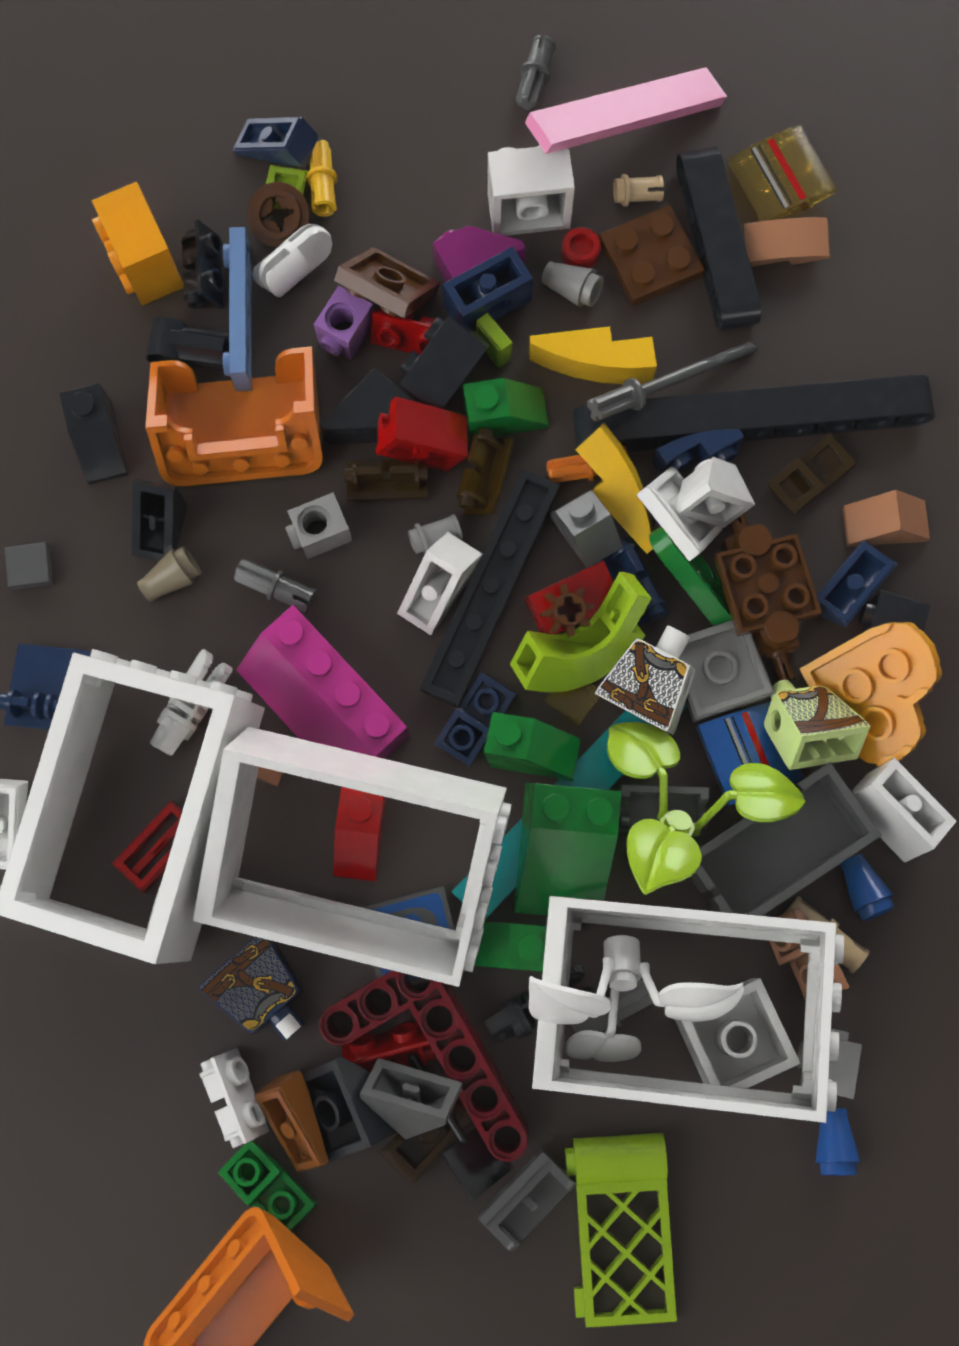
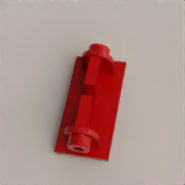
(399, 332)
(394, 1044)

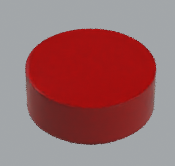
(581, 247)

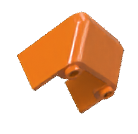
(247, 1287)

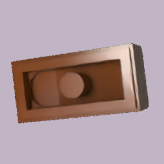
(293, 1120)

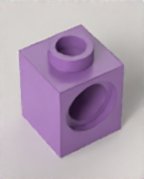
(339, 309)

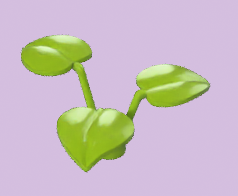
(665, 849)

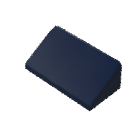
(854, 584)

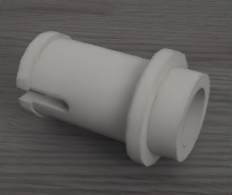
(425, 536)

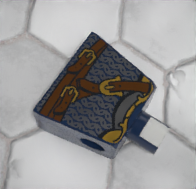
(257, 989)

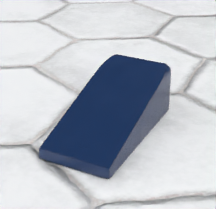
(277, 140)

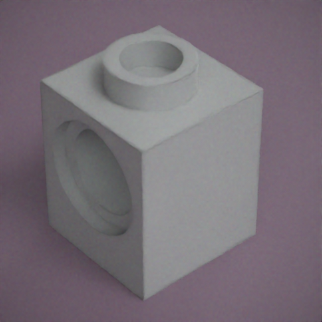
(321, 509)

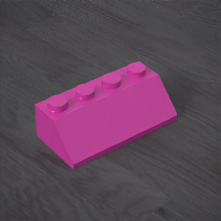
(319, 690)

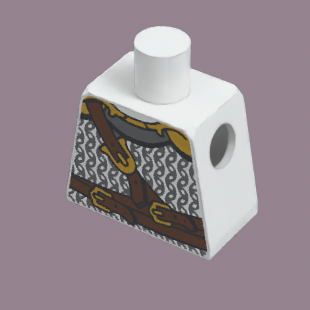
(652, 680)

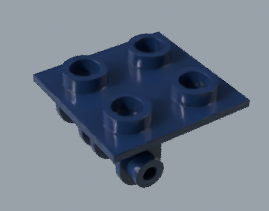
(36, 685)

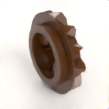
(262, 206)

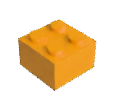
(135, 244)

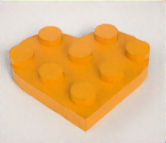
(882, 680)

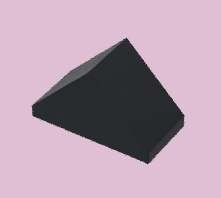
(156, 518)

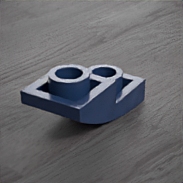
(703, 446)
(469, 724)

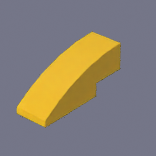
(594, 356)
(618, 484)

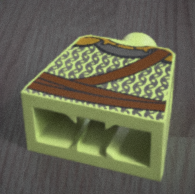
(813, 726)

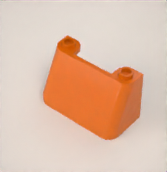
(231, 435)

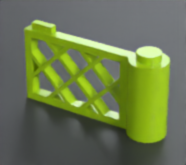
(612, 1167)

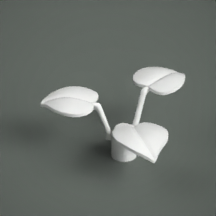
(623, 970)

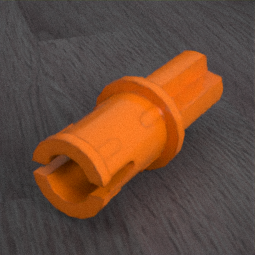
(570, 469)

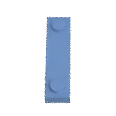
(238, 259)

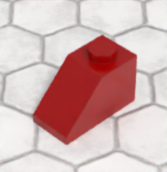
(358, 834)

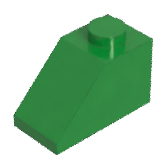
(504, 407)
(531, 747)
(512, 946)

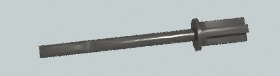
(634, 394)

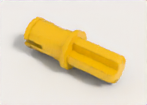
(322, 180)

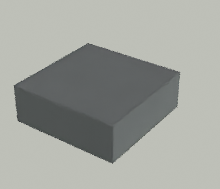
(28, 566)

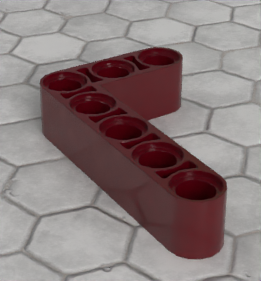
(442, 1041)

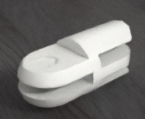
(293, 259)

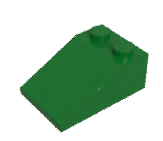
(565, 844)

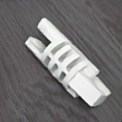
(180, 717)

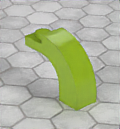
(567, 663)

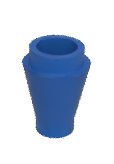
(865, 888)
(836, 1146)

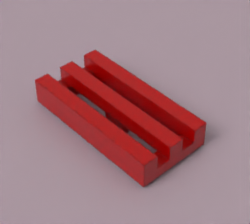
(140, 841)

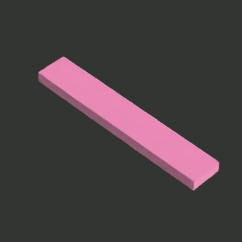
(624, 110)

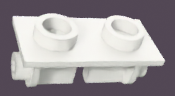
(229, 1078)

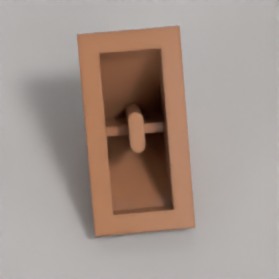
(886, 520)

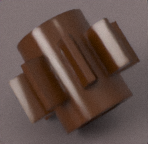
(572, 599)

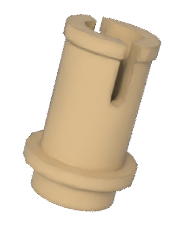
(636, 189)

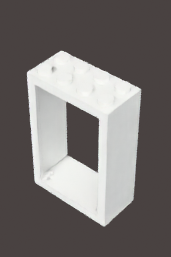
(57, 792)
(328, 924)
(823, 997)

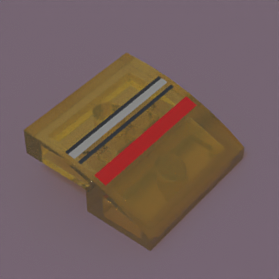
(782, 174)

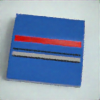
(738, 741)

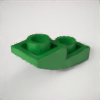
(267, 1185)

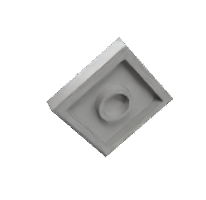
(726, 672)

